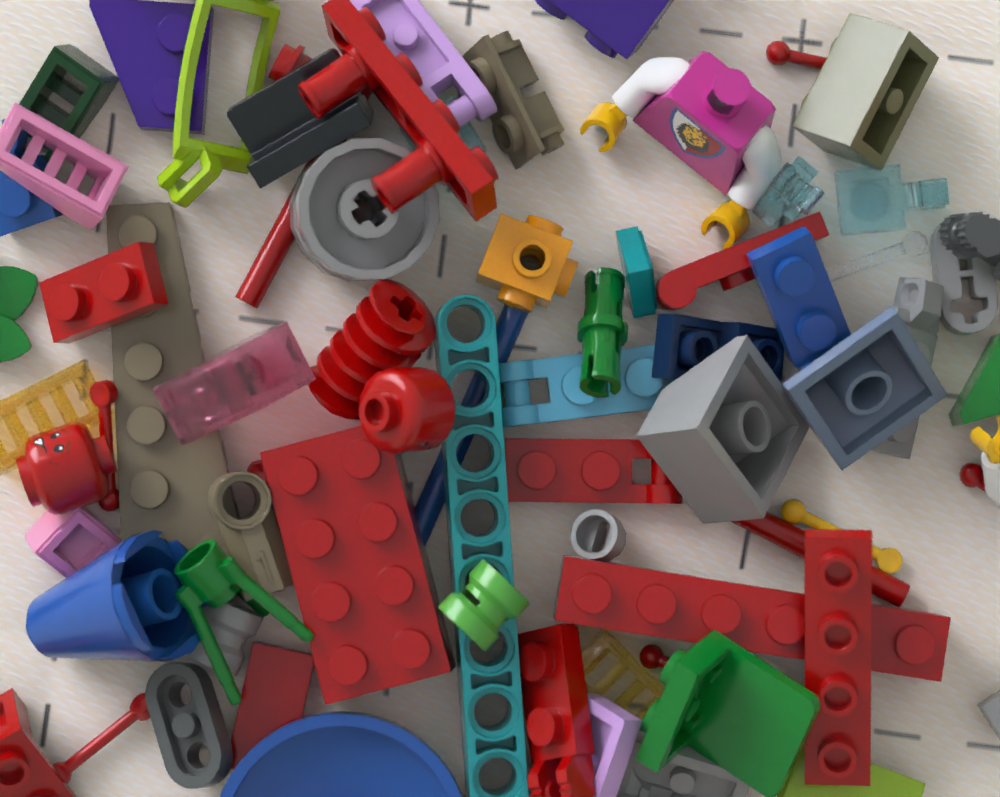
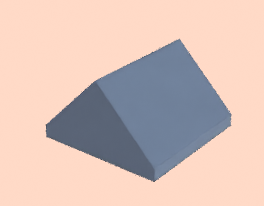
(865, 388)

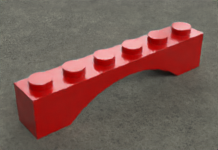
(751, 616)

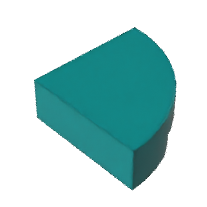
(637, 272)

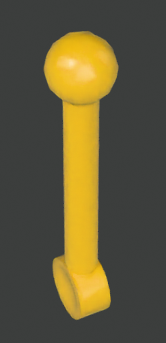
(794, 511)

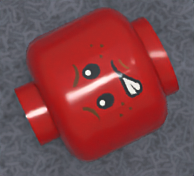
(411, 408)
(66, 468)

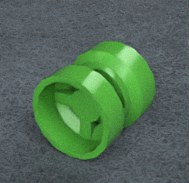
(484, 605)

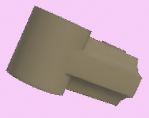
(256, 538)

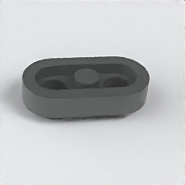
(186, 728)

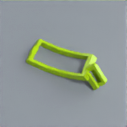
(212, 155)

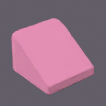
(70, 539)

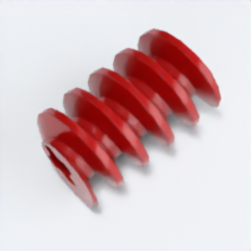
(384, 333)

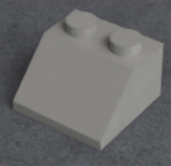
(725, 434)

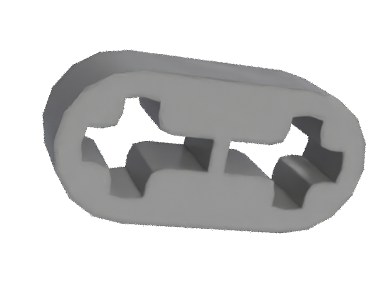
(980, 282)

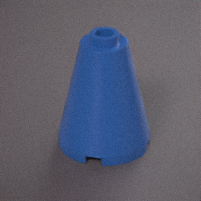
(117, 607)

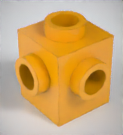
(529, 239)

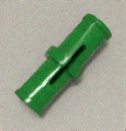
(602, 332)

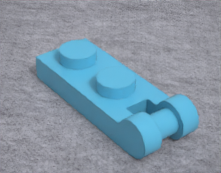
(566, 398)

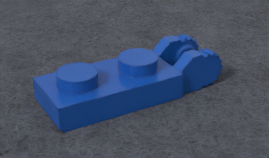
(799, 296)

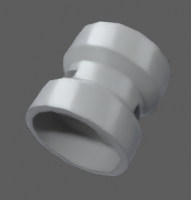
(231, 627)

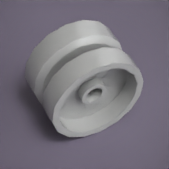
(324, 219)

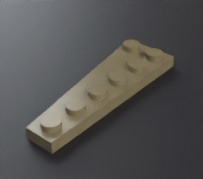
(158, 478)

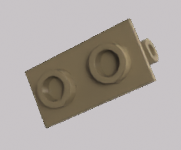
(520, 124)

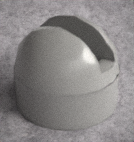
(589, 535)

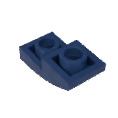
(688, 340)

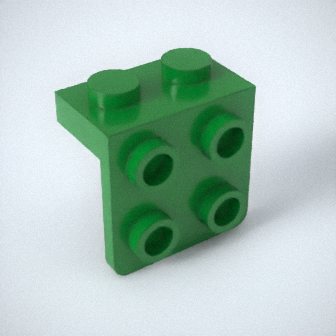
(730, 712)

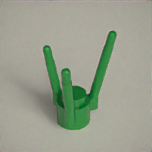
(216, 579)

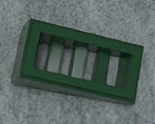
(86, 104)

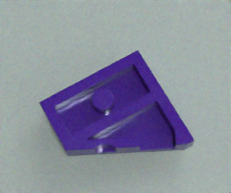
(147, 54)

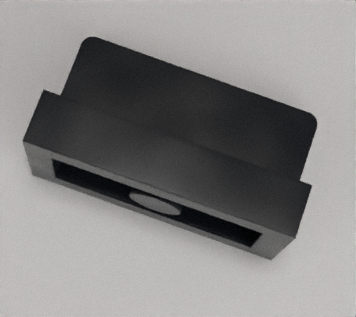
(284, 131)

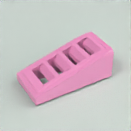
(86, 160)

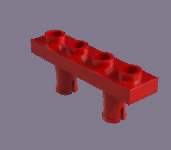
(396, 83)
(839, 655)

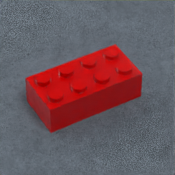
(357, 564)

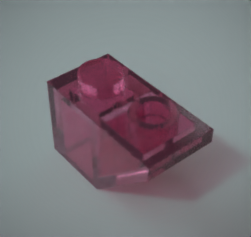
(234, 383)

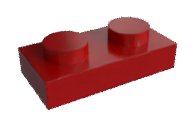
(103, 292)

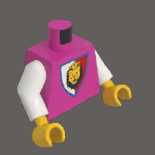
(708, 121)

